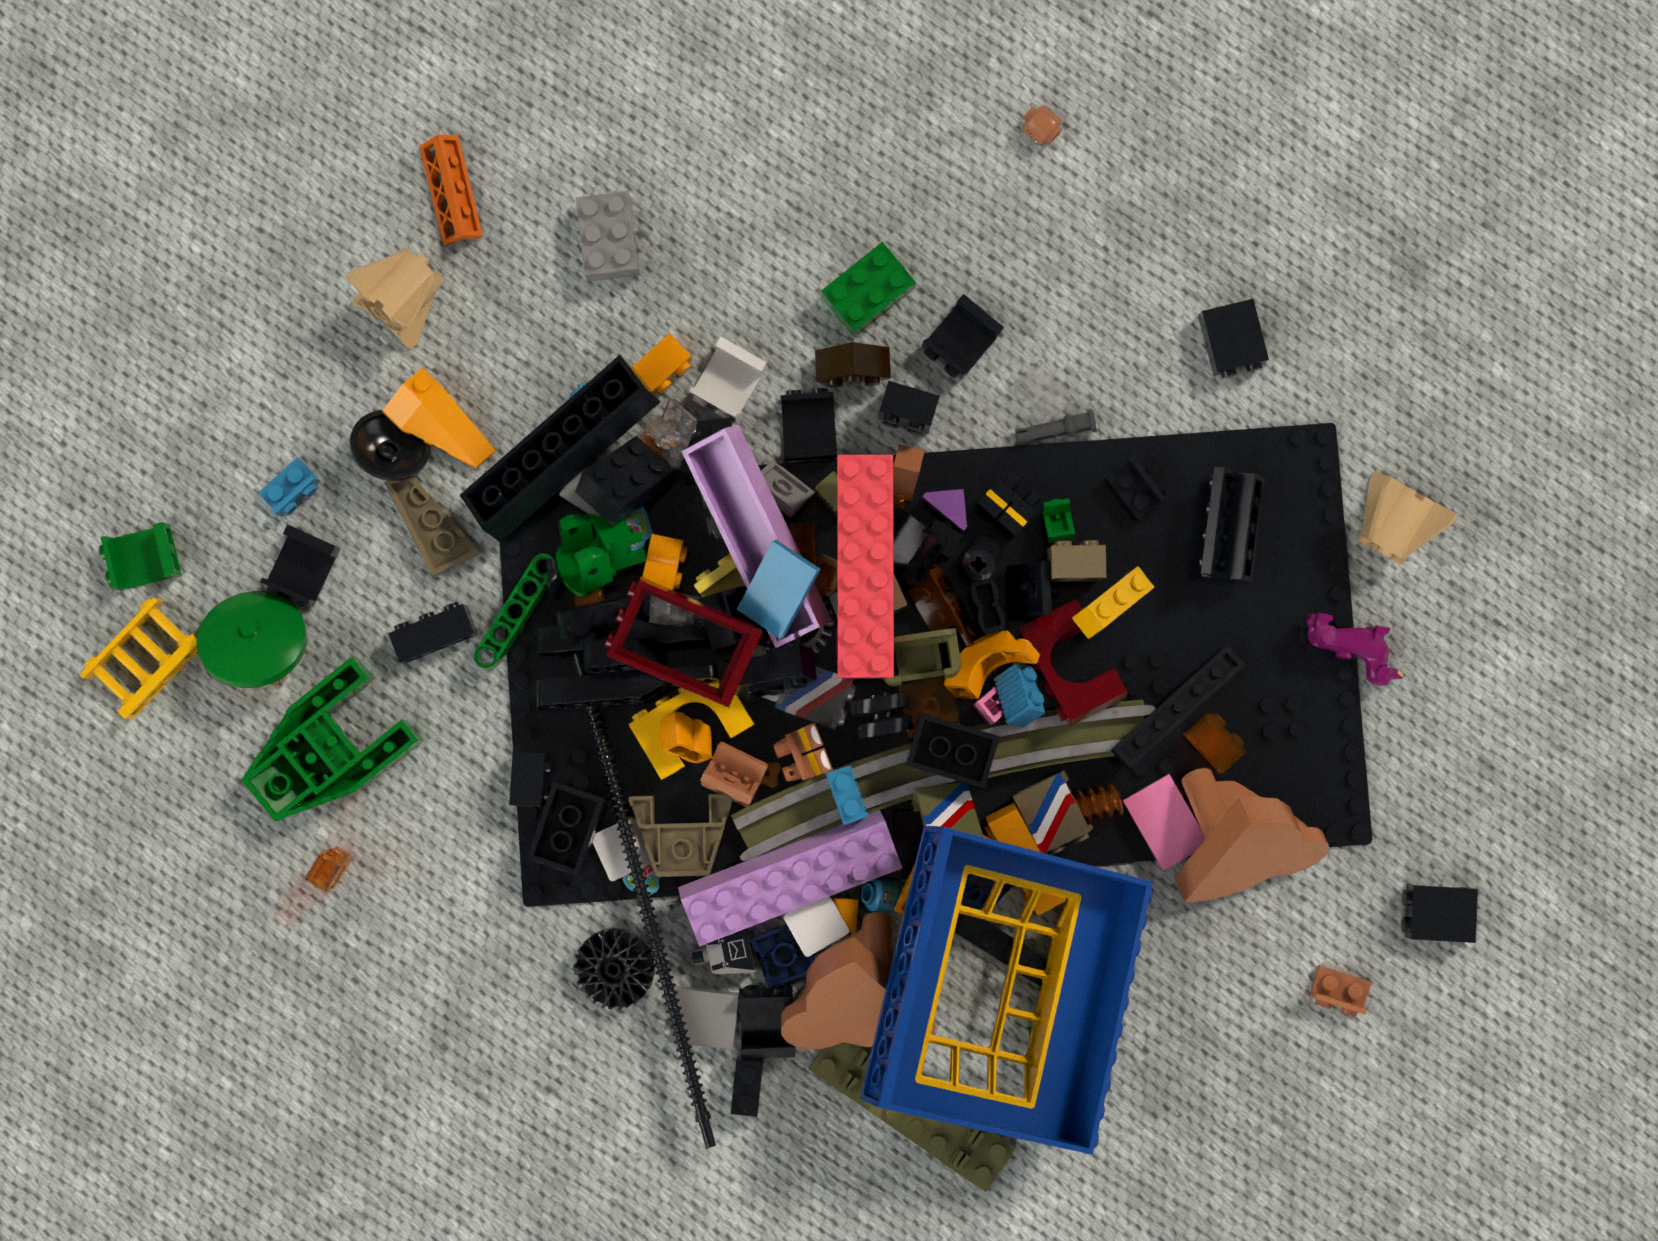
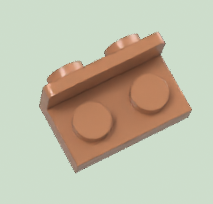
(1339, 989)

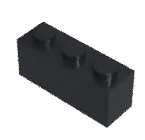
(432, 632)

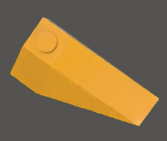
(431, 414)

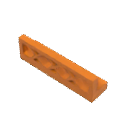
(454, 186)

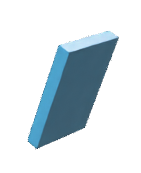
(778, 589)

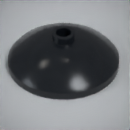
(378, 435)

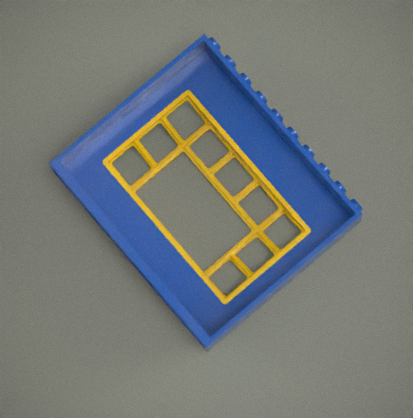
(1076, 1008)

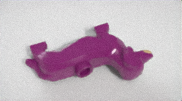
(1360, 642)

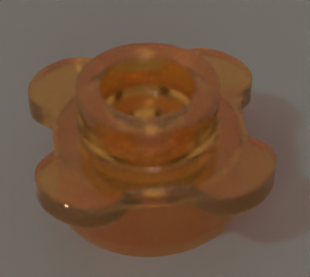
(774, 769)

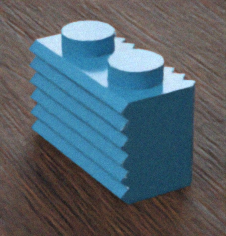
(1019, 695)
(846, 795)

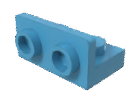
(289, 487)

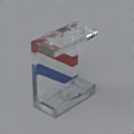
(820, 700)

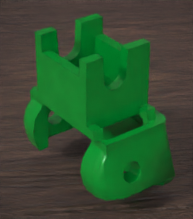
(589, 561)

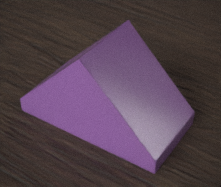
(949, 505)

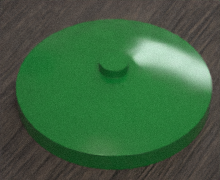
(251, 639)

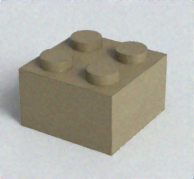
(1077, 563)

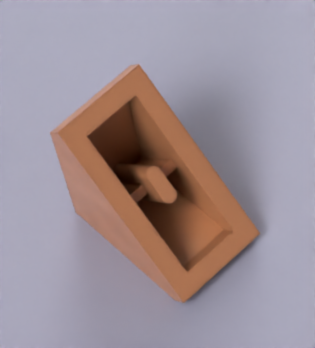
(906, 470)

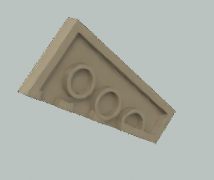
(432, 530)

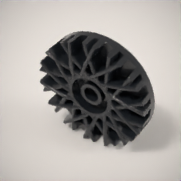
(600, 977)

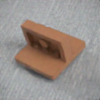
(734, 774)

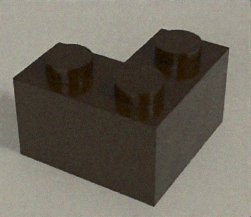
(852, 364)

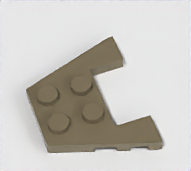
(682, 847)

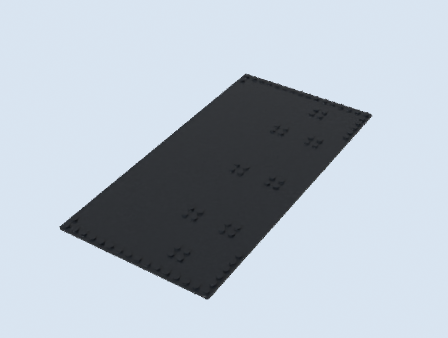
(1287, 703)

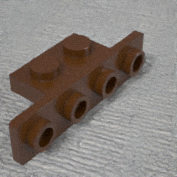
(942, 607)

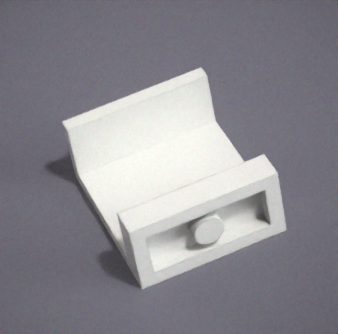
(728, 380)

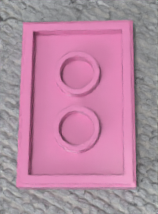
(1165, 821)

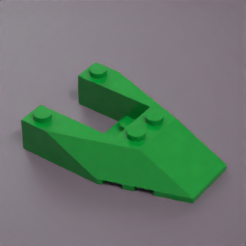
(313, 758)

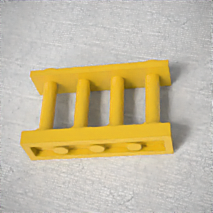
(150, 683)

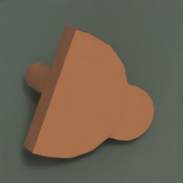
(1244, 839)
(844, 990)

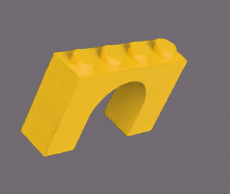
(648, 726)

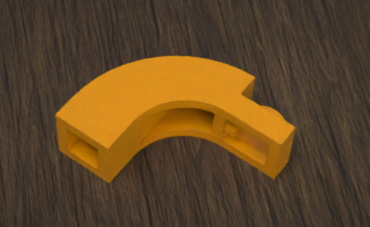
(984, 657)

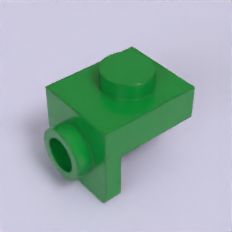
(1058, 520)

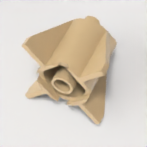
(397, 292)
(1400, 518)

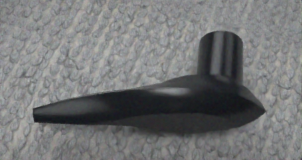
(554, 578)

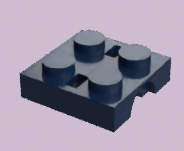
(776, 956)

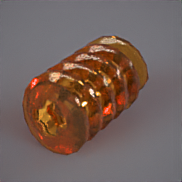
(1099, 803)

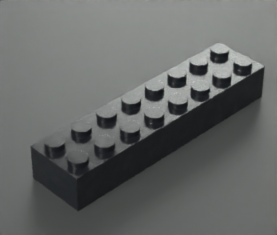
(559, 448)

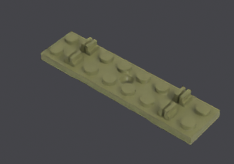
(966, 1150)

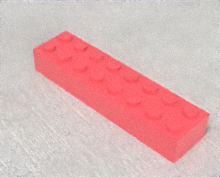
(865, 566)

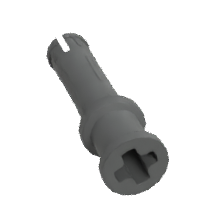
(1067, 426)

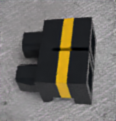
(1000, 496)

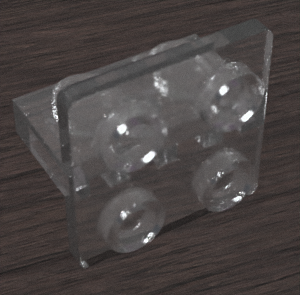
(670, 431)

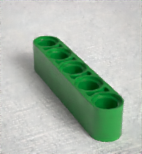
(504, 618)

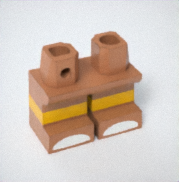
(809, 764)

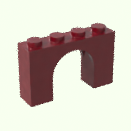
(1074, 700)

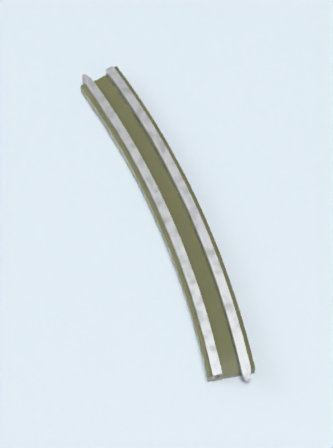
(886, 780)

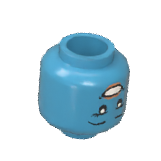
(880, 894)

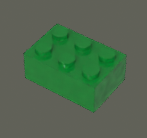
(868, 289)

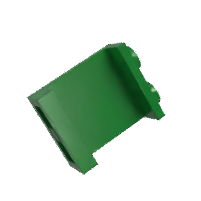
(140, 557)

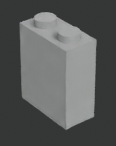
(708, 1016)

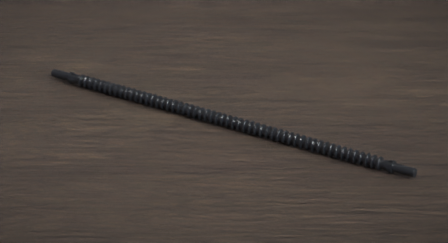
(702, 1115)

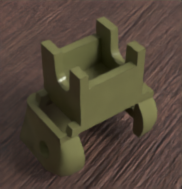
(920, 656)

